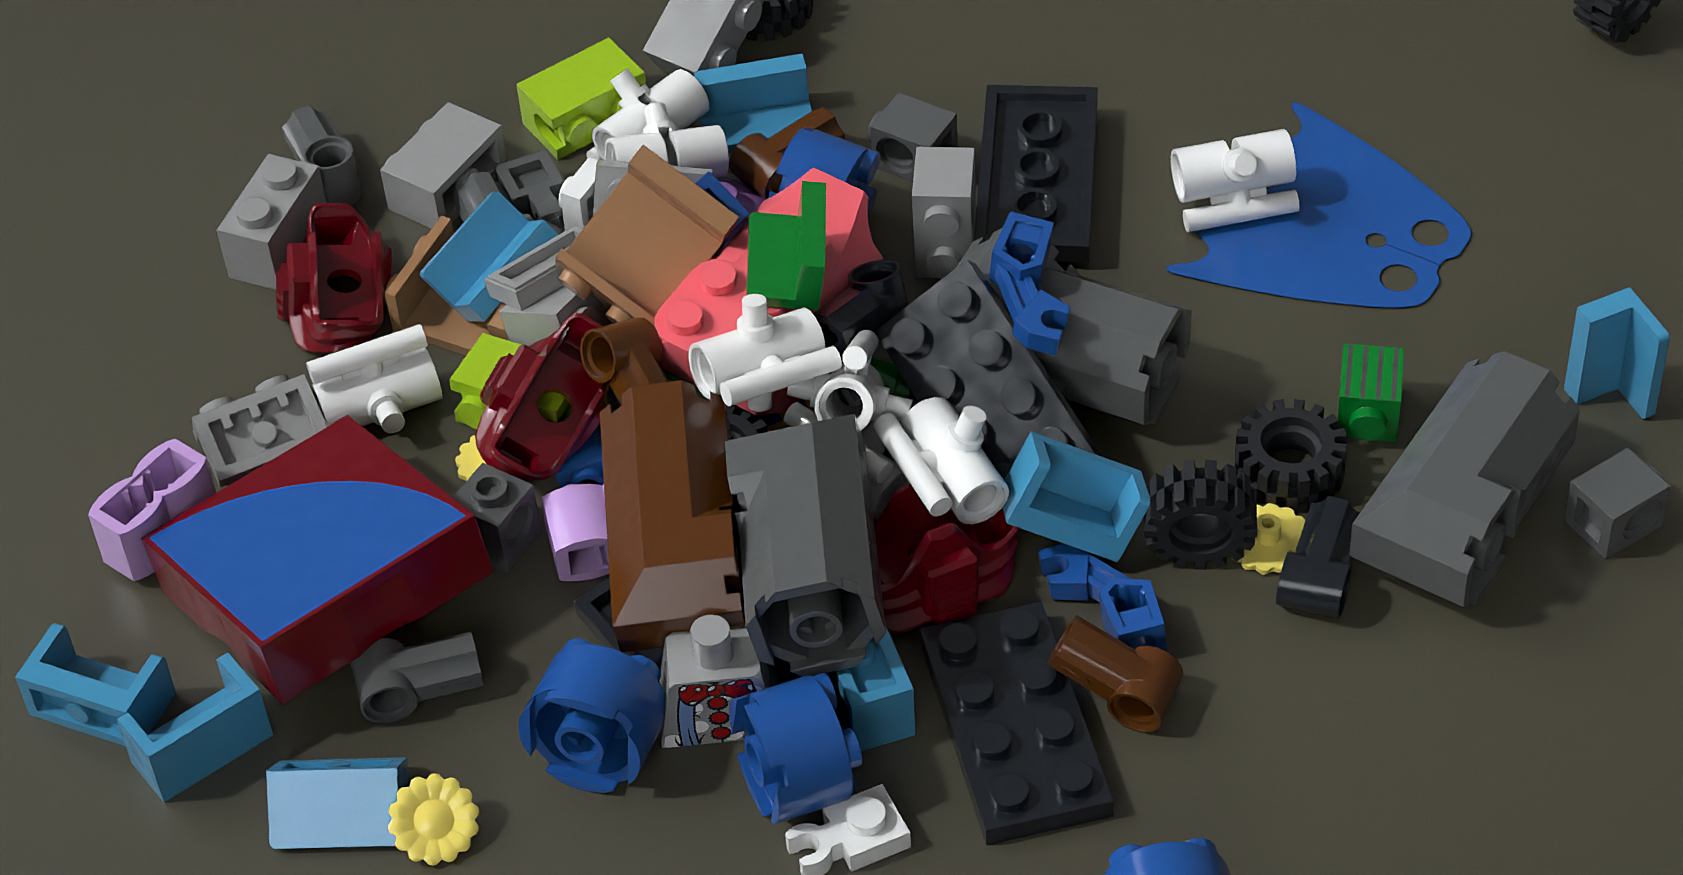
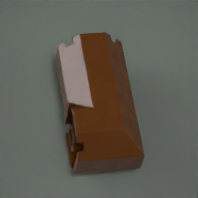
(669, 514)

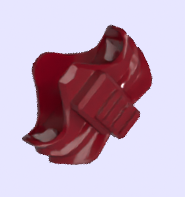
(334, 246)
(511, 429)
(950, 562)

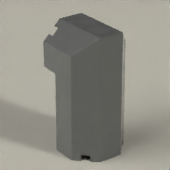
(1115, 344)
(1468, 479)
(807, 544)

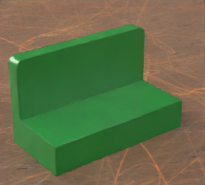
(789, 252)

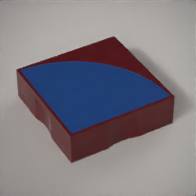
(317, 556)

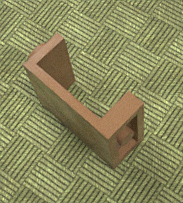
(644, 240)
(416, 302)

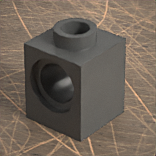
(909, 125)
(1617, 503)
(504, 513)

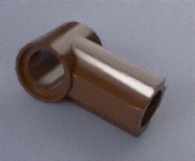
(758, 157)
(623, 354)
(1133, 681)

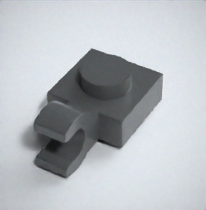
(533, 186)

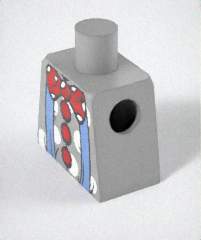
(703, 675)

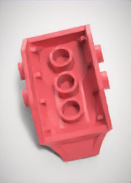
(713, 291)

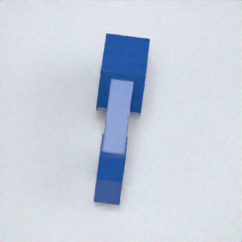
(1018, 270)
(1126, 604)

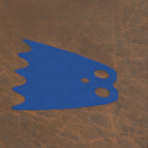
(1322, 249)

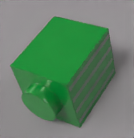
(1370, 391)

